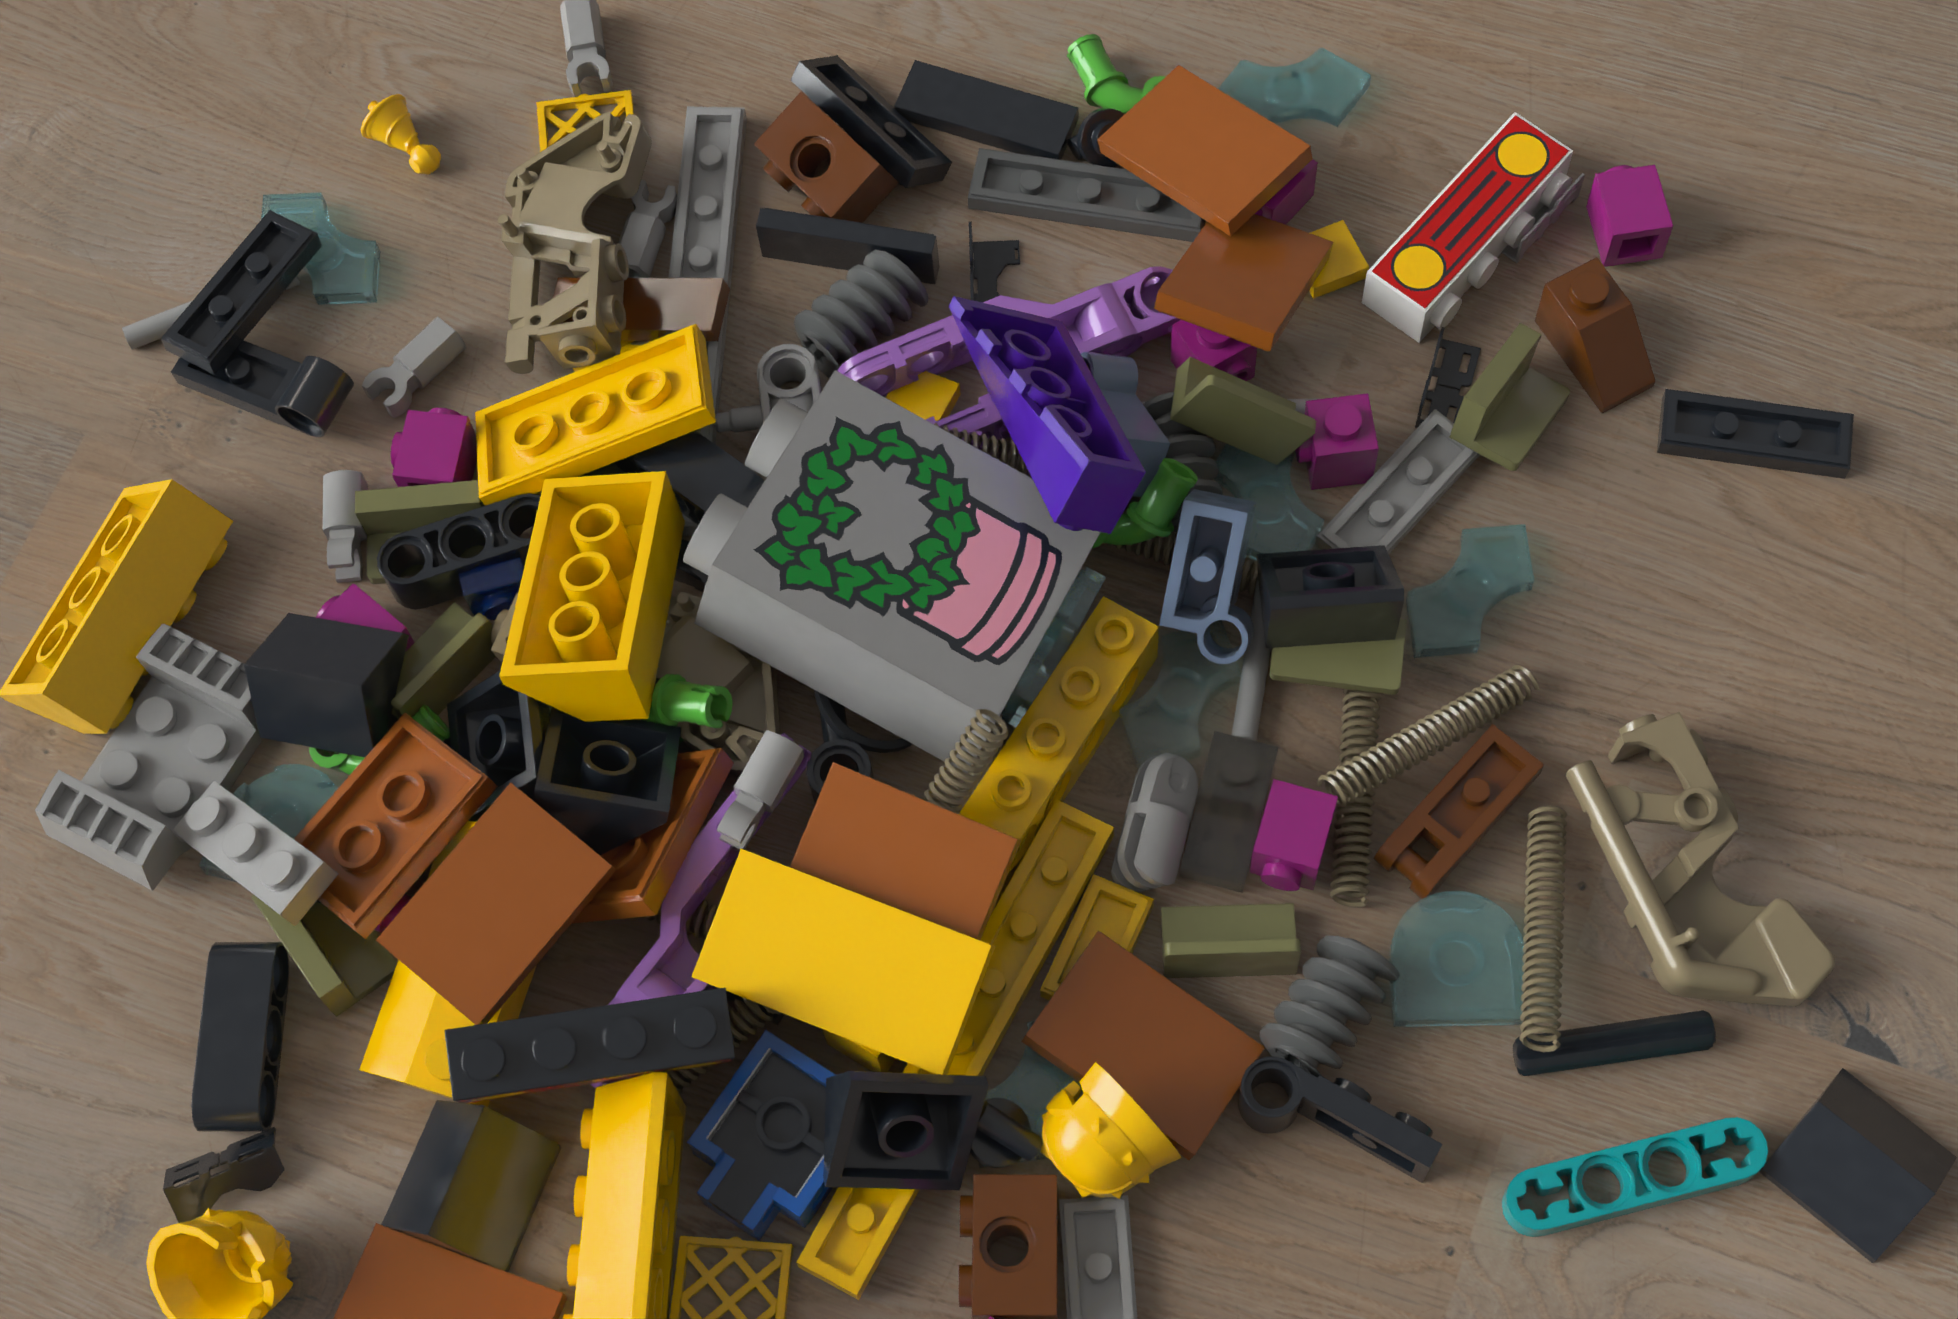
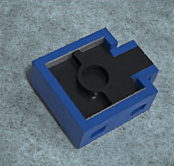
(766, 1139)

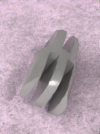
(1156, 823)

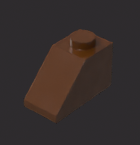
(1596, 334)

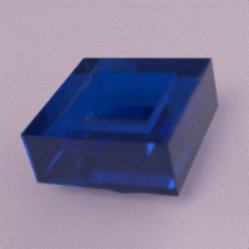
(492, 587)

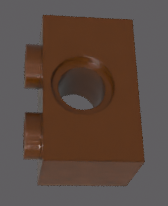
(805, 138)
(1019, 1208)

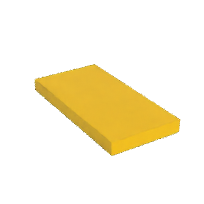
(595, 416)
(843, 962)

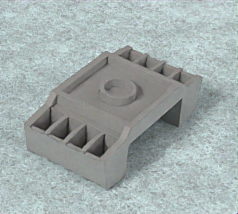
(179, 737)

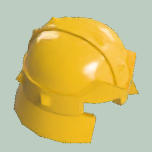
(1104, 1138)
(219, 1266)

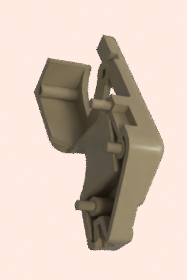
(548, 225)
(709, 661)
(1693, 931)

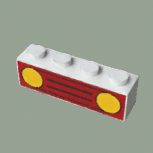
(1467, 228)

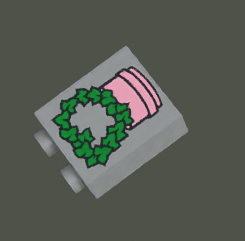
(885, 565)

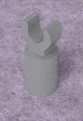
(584, 44)
(646, 229)
(415, 366)
(342, 525)
(760, 787)

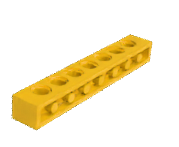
(1053, 743)

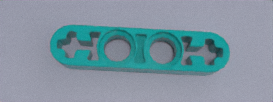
(1636, 1183)

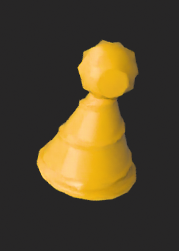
(393, 125)

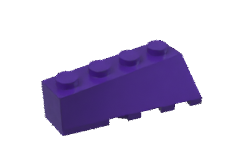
(1052, 413)

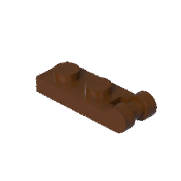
(1460, 810)

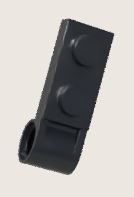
(274, 387)
(1342, 1110)

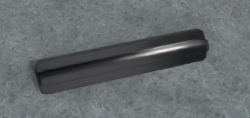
(1618, 1043)

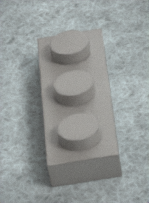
(255, 853)

